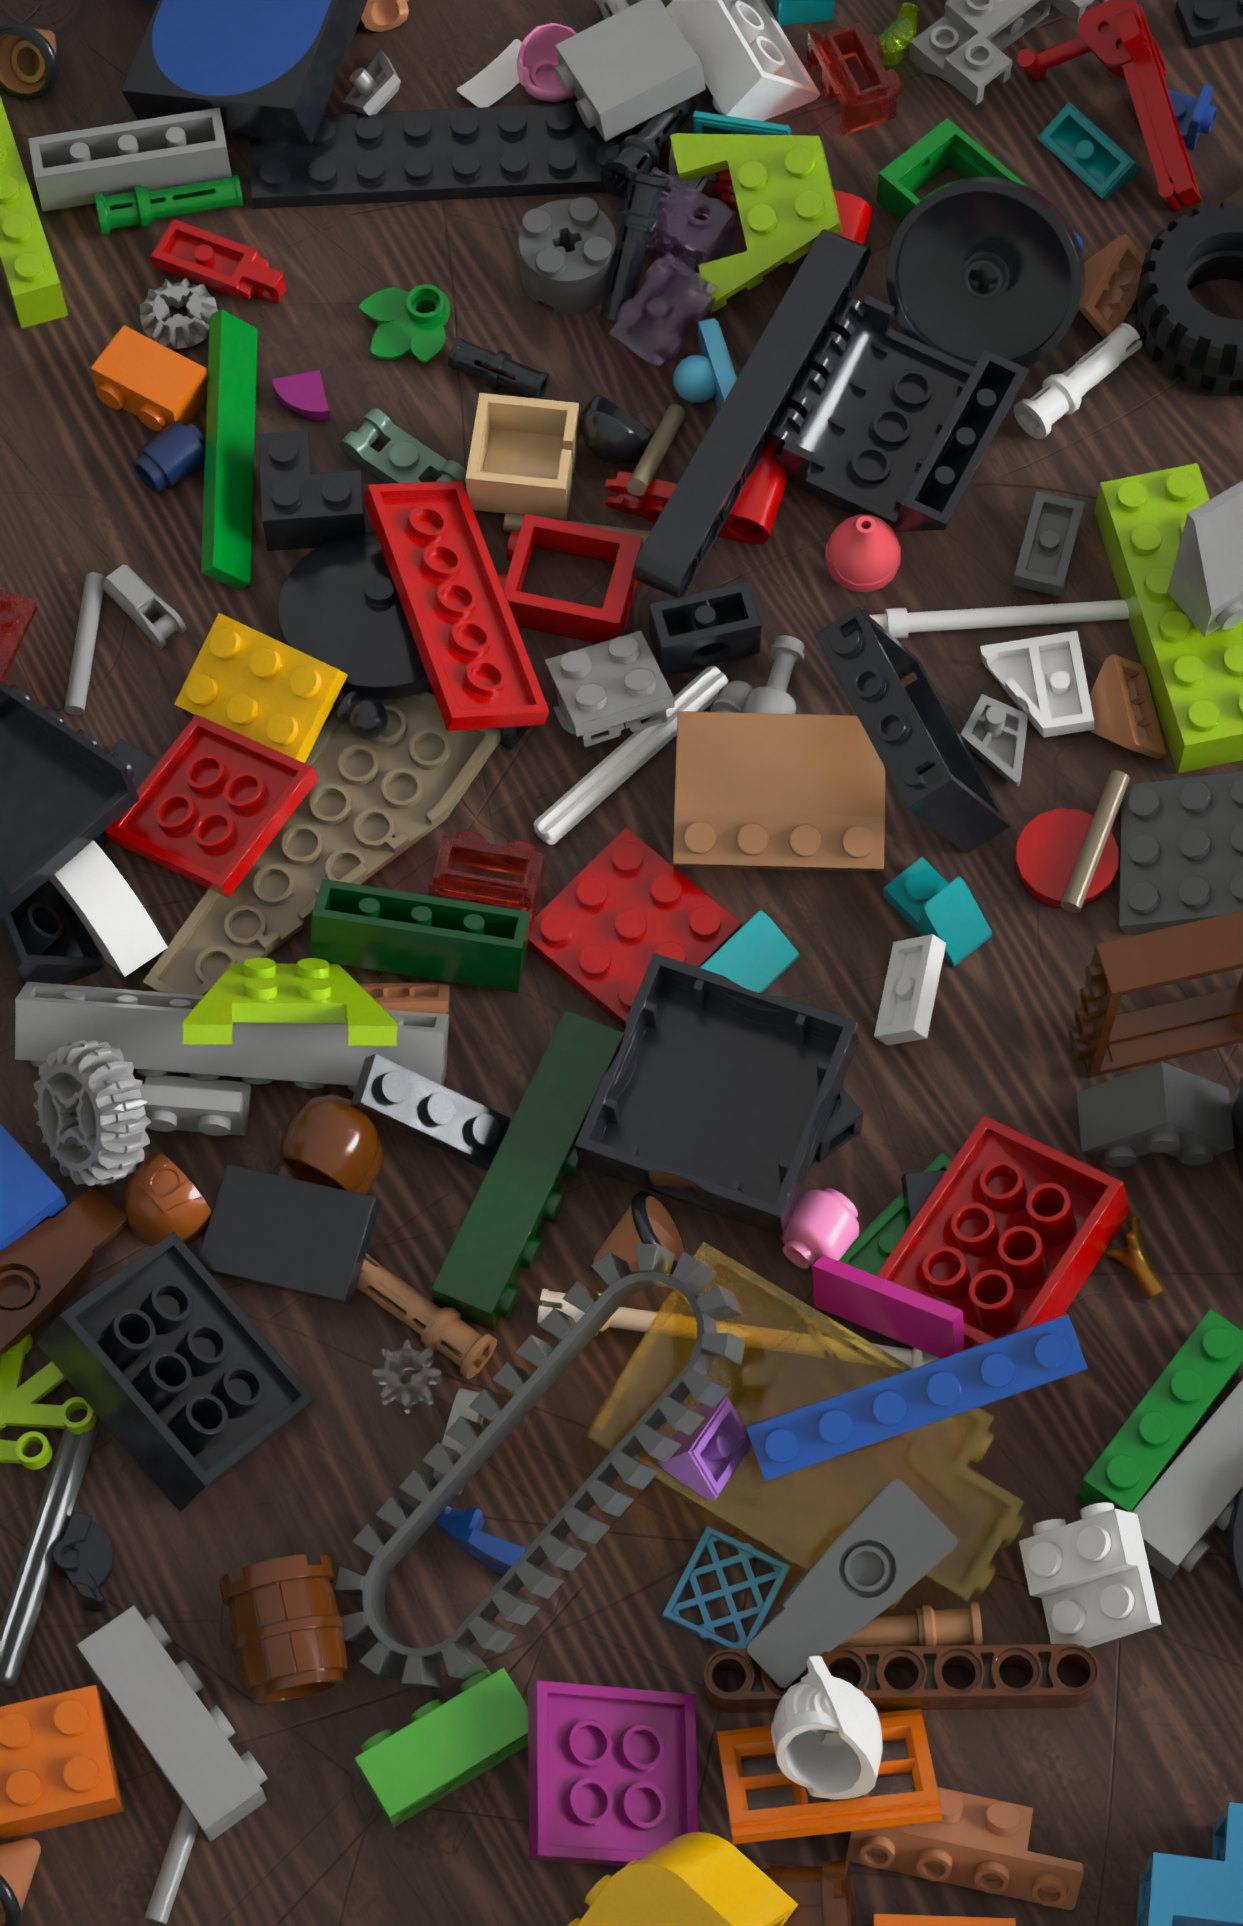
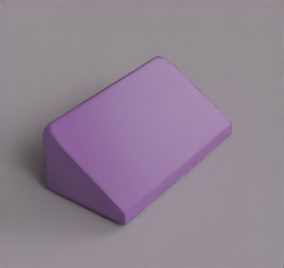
(711, 1451)

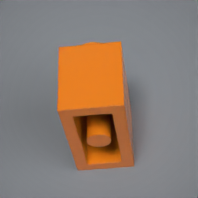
(149, 380)

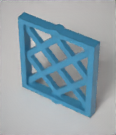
(746, 1552)

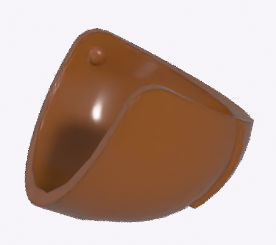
(163, 1202)

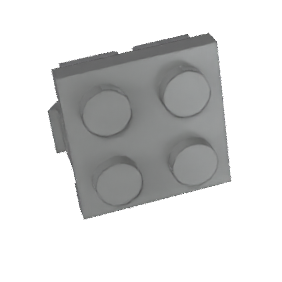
(609, 686)

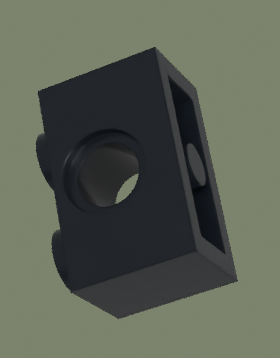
(704, 628)

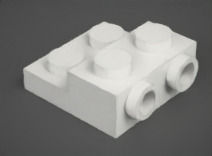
(1091, 1576)

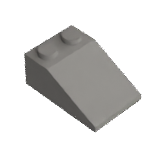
(1210, 563)

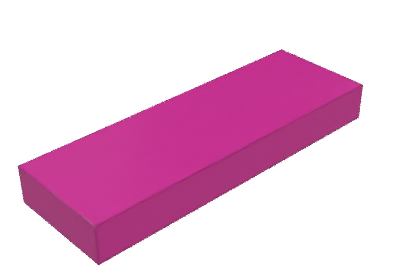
(887, 1308)

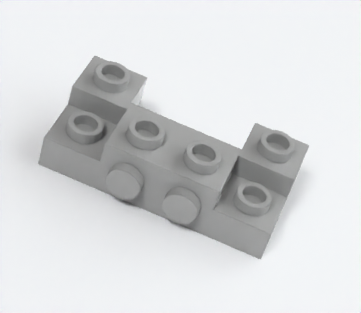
(972, 34)

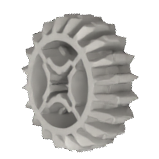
(91, 1112)

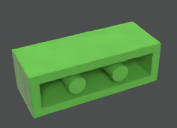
(445, 1745)

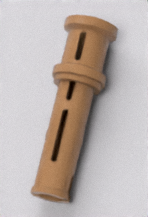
(438, 1327)
(924, 1628)

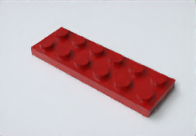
(455, 606)

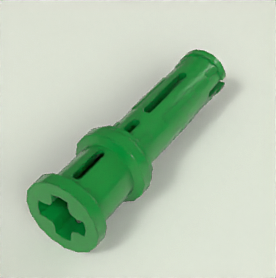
(144, 206)

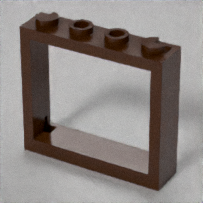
(1166, 1030)

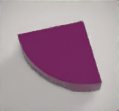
(303, 394)

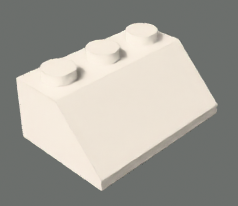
(744, 57)

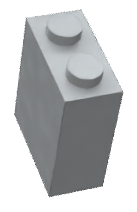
(629, 68)

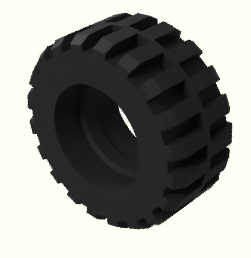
(1170, 321)

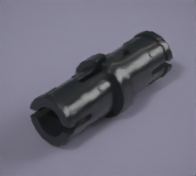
(469, 359)

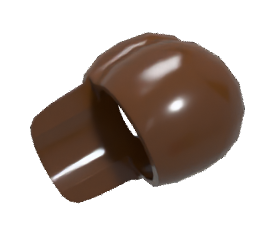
(334, 1141)

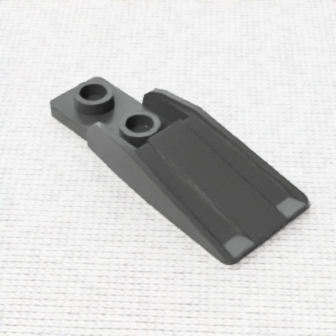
(853, 1581)

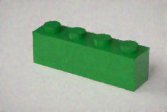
(1166, 1416)

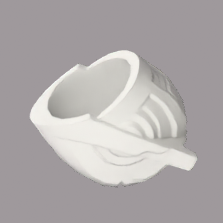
(827, 1735)

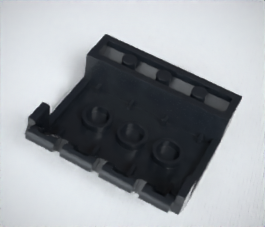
(891, 420)

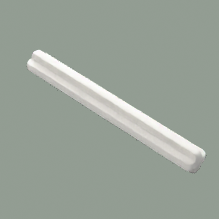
(626, 759)

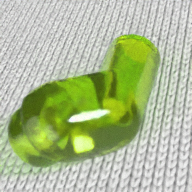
(899, 33)

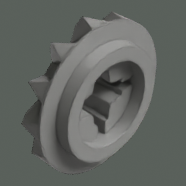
(177, 331)

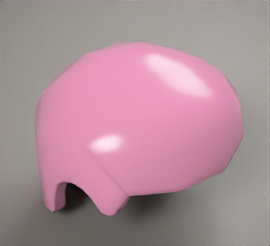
(537, 62)

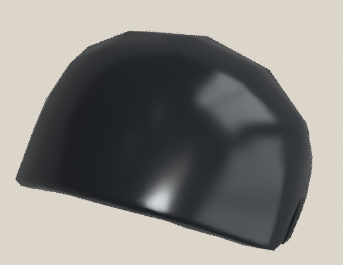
(612, 432)

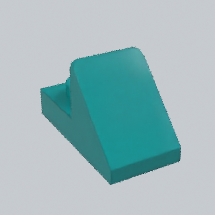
(939, 909)

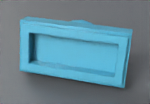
(707, 374)

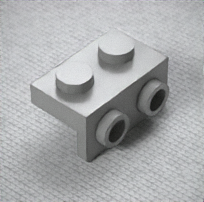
(197, 1105)

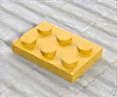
(261, 688)

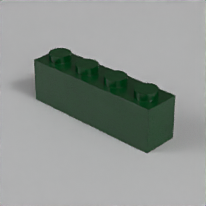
(420, 935)

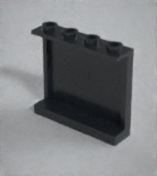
(53, 794)

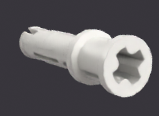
(1063, 392)

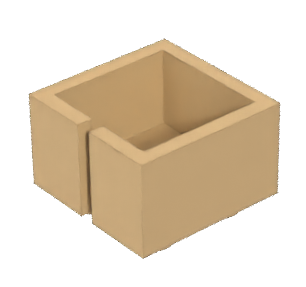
(523, 455)

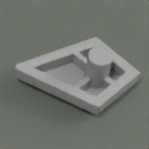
(373, 86)
(998, 737)

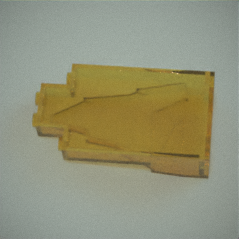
(792, 1361)

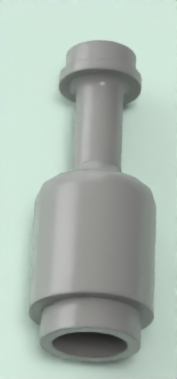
(772, 698)

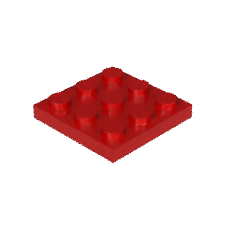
(213, 805)
(618, 916)

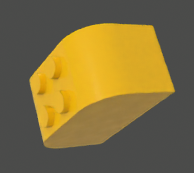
(688, 1883)

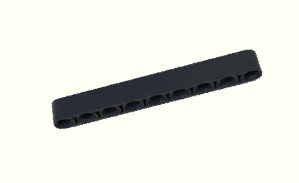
(748, 415)

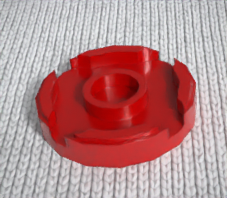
(1050, 850)

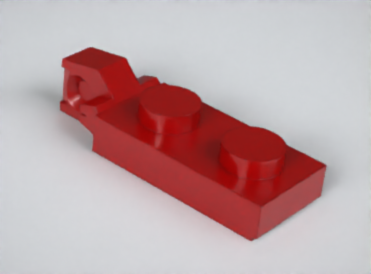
(217, 263)

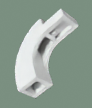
(109, 910)

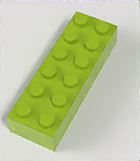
(1190, 676)

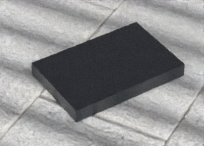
(289, 1234)

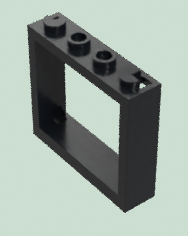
(911, 731)

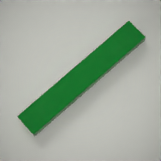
(229, 450)

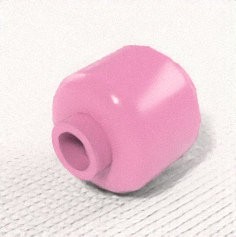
(820, 1226)

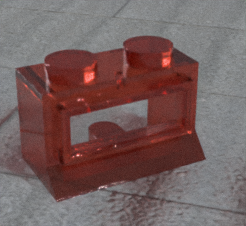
(858, 107)
(472, 850)

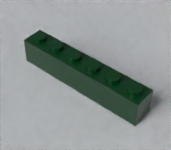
(526, 1175)

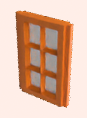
(772, 1807)

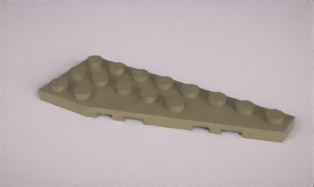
(354, 821)

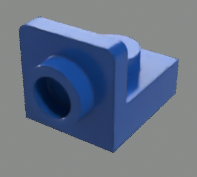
(1193, 114)

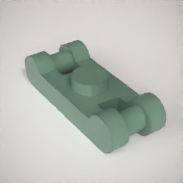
(402, 457)

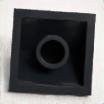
(49, 940)

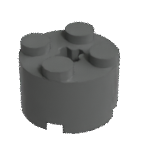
(566, 254)

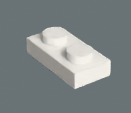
(910, 990)

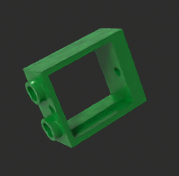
(928, 157)

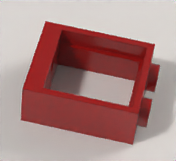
(566, 617)

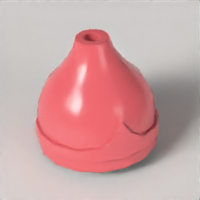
(863, 553)

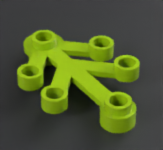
(20, 1408)

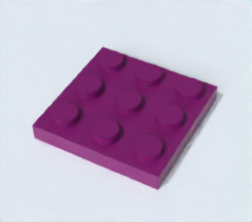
(609, 1771)

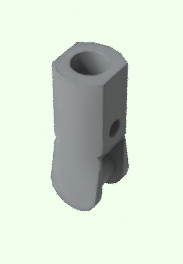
(141, 604)

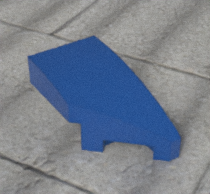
(466, 1534)

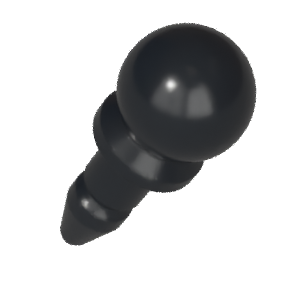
(364, 716)

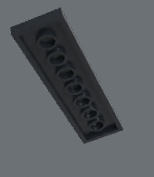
(434, 157)

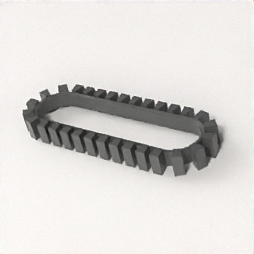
(462, 1662)

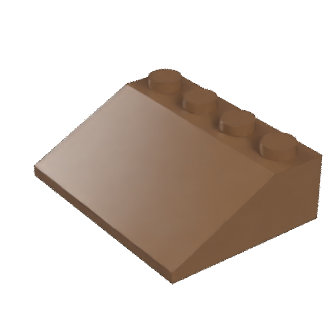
(777, 793)

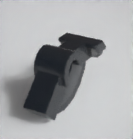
(85, 1560)

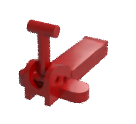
(1123, 44)

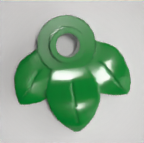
(403, 326)

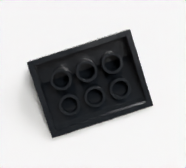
(175, 1370)

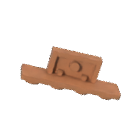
(975, 1847)

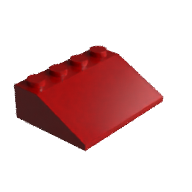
(1008, 1232)

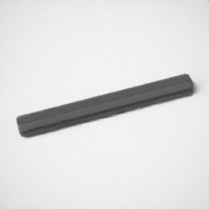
(38, 1557)

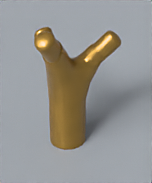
(1138, 1262)

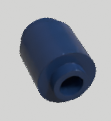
(170, 456)

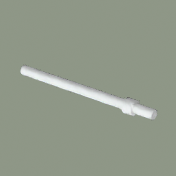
(900, 623)

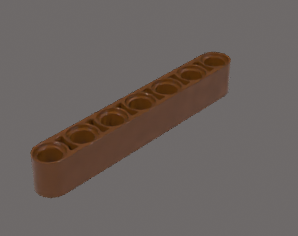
(926, 1666)

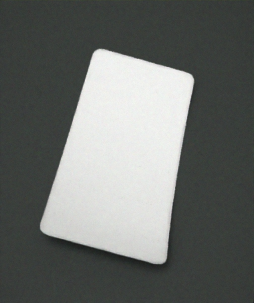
(495, 79)

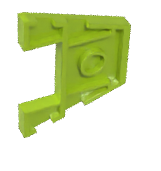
(779, 194)
(288, 994)

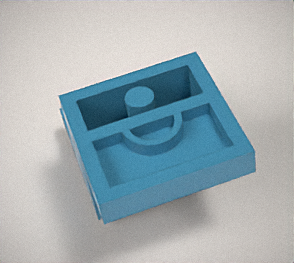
(1193, 1889)

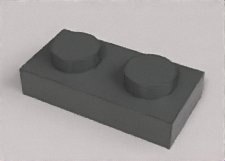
(1048, 543)

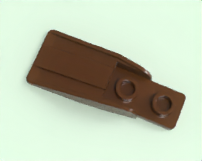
(52, 1263)

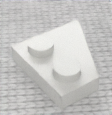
(1044, 681)

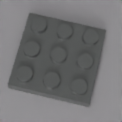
(1181, 851)

